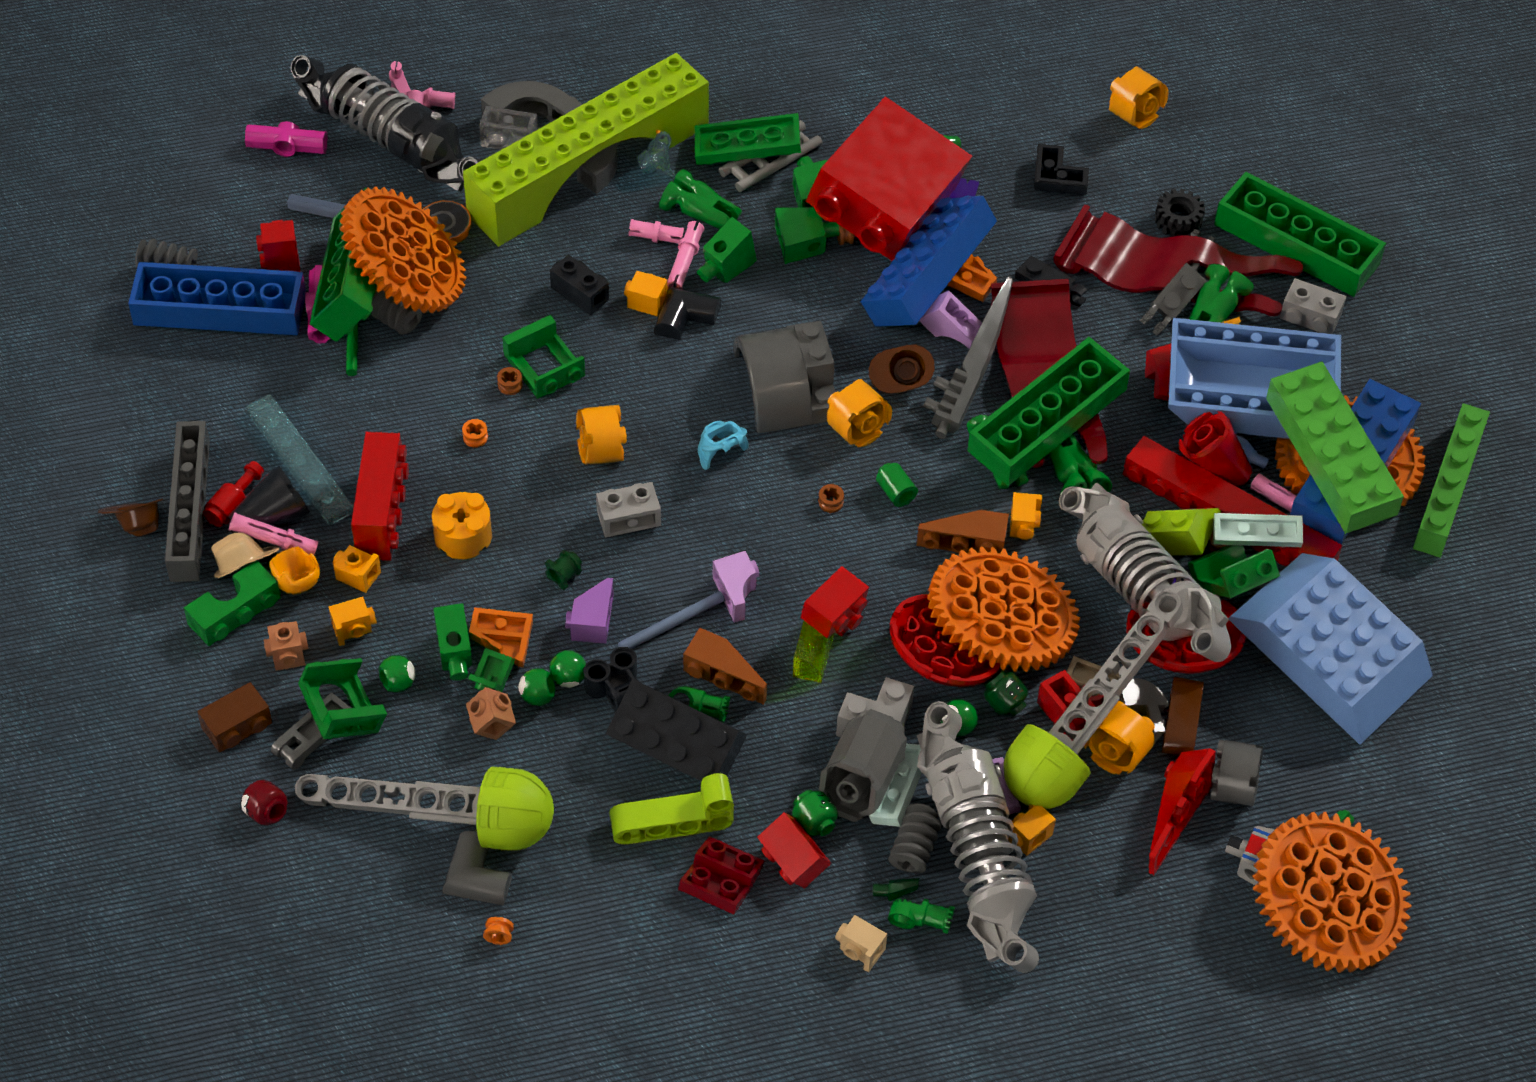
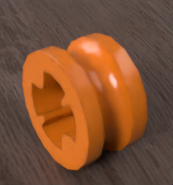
(472, 439)
(498, 930)

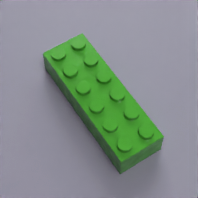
(1334, 447)

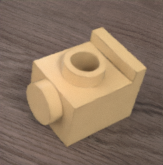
(862, 941)

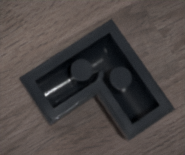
(1056, 177)
(683, 306)

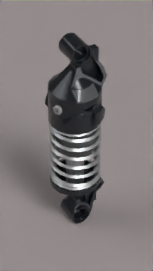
(393, 120)

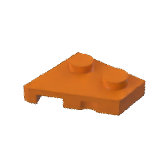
(973, 279)
(502, 632)

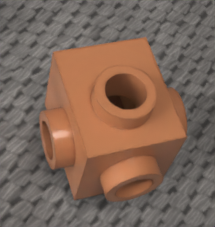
(286, 645)
(490, 713)

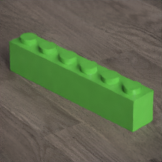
(1451, 480)

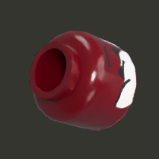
(264, 802)

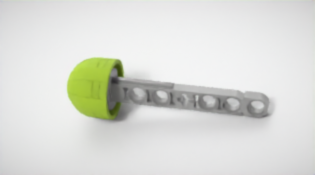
(1045, 765)
(508, 809)

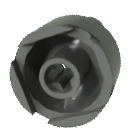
(1236, 772)

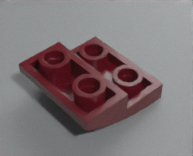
(721, 875)

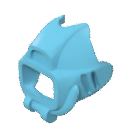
(707, 448)

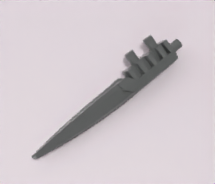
(966, 380)

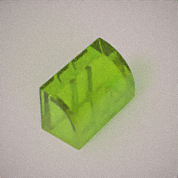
(811, 654)

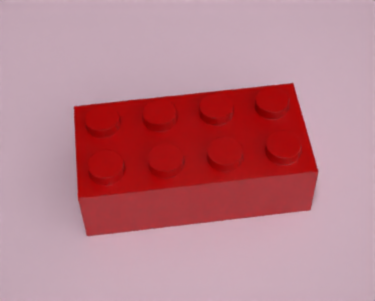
(379, 494)

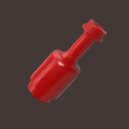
(230, 495)

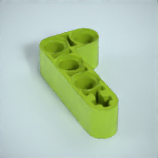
(675, 815)

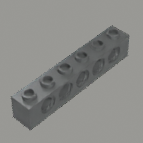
(187, 501)

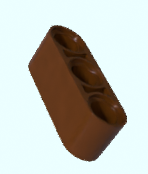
(1182, 716)

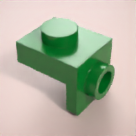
(492, 671)

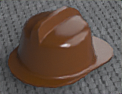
(901, 369)
(137, 517)

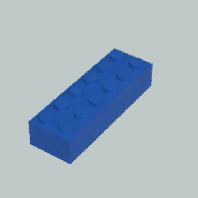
(928, 261)
(217, 298)
(1386, 421)

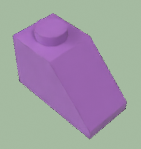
(591, 614)

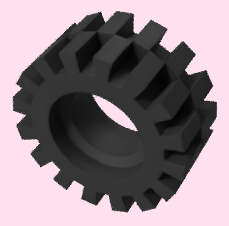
(1179, 202)

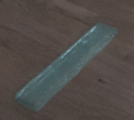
(300, 459)

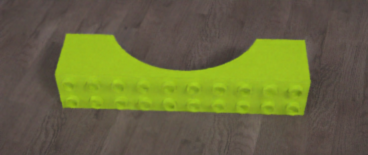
(518, 183)

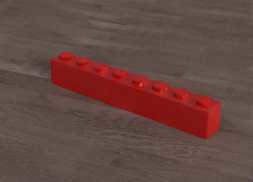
(1197, 488)

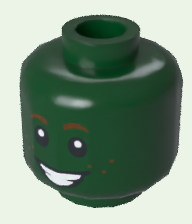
(1006, 693)

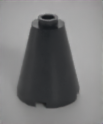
(272, 501)

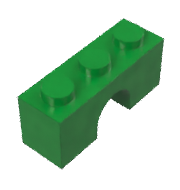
(216, 619)

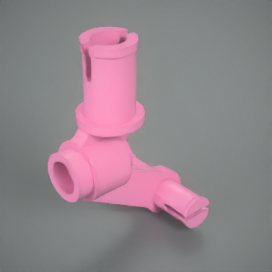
(427, 97)

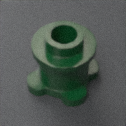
(563, 568)

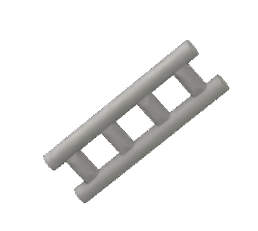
(765, 167)

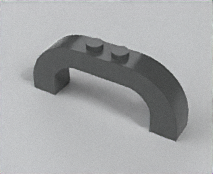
(551, 104)

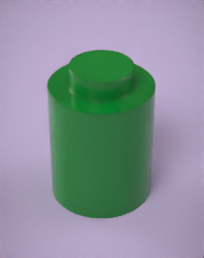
(896, 484)

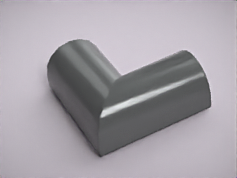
(468, 876)

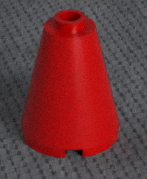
(1216, 448)

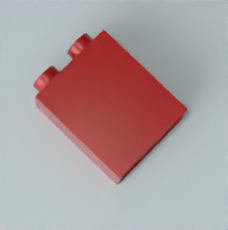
(887, 178)

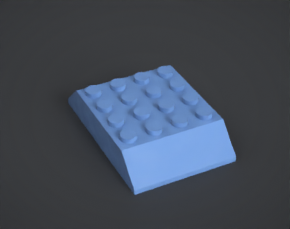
(1231, 370)
(1336, 643)

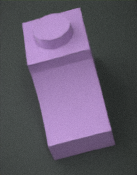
(951, 319)
(735, 579)

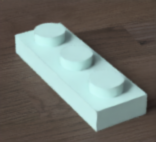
(1257, 530)
(900, 790)

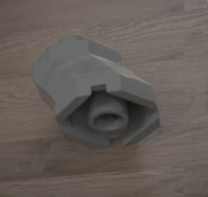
(863, 764)

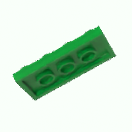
(747, 139)

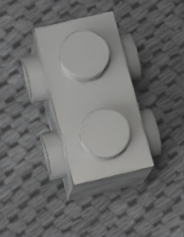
(1311, 307)
(628, 509)

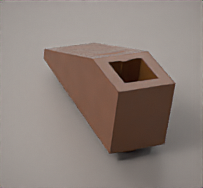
(965, 531)
(720, 663)

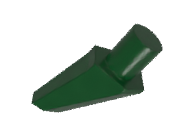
(896, 888)

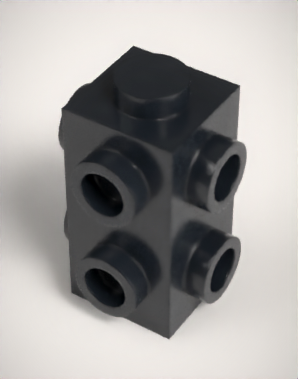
(579, 284)

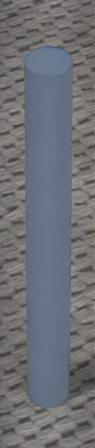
(672, 621)

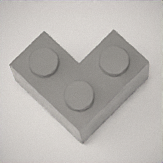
(893, 700)

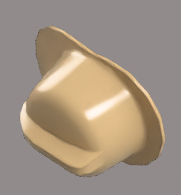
(236, 551)

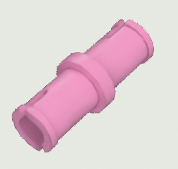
(655, 231)

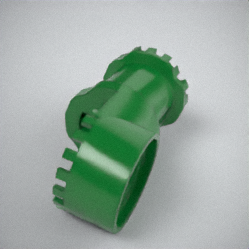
(707, 704)
(908, 914)

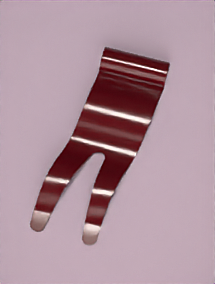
(1148, 263)
(1035, 337)

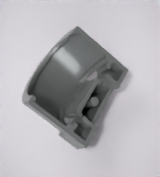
(784, 371)

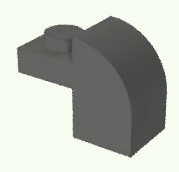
(1147, 701)

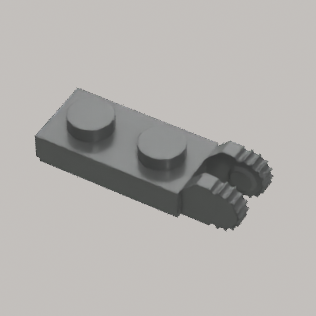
(1174, 297)

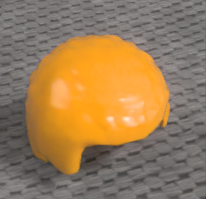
(295, 570)

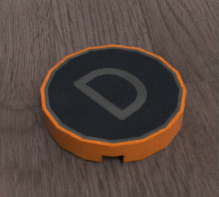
(454, 216)

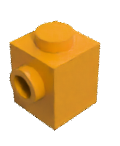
(646, 293)

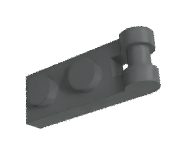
(305, 734)

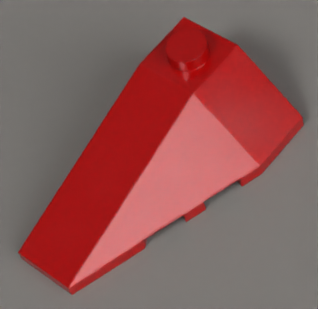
(1184, 790)

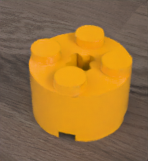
(1137, 97)
(858, 413)
(600, 434)
(461, 524)
(1121, 740)

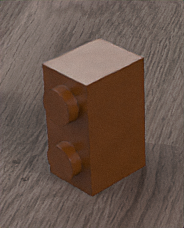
(235, 717)

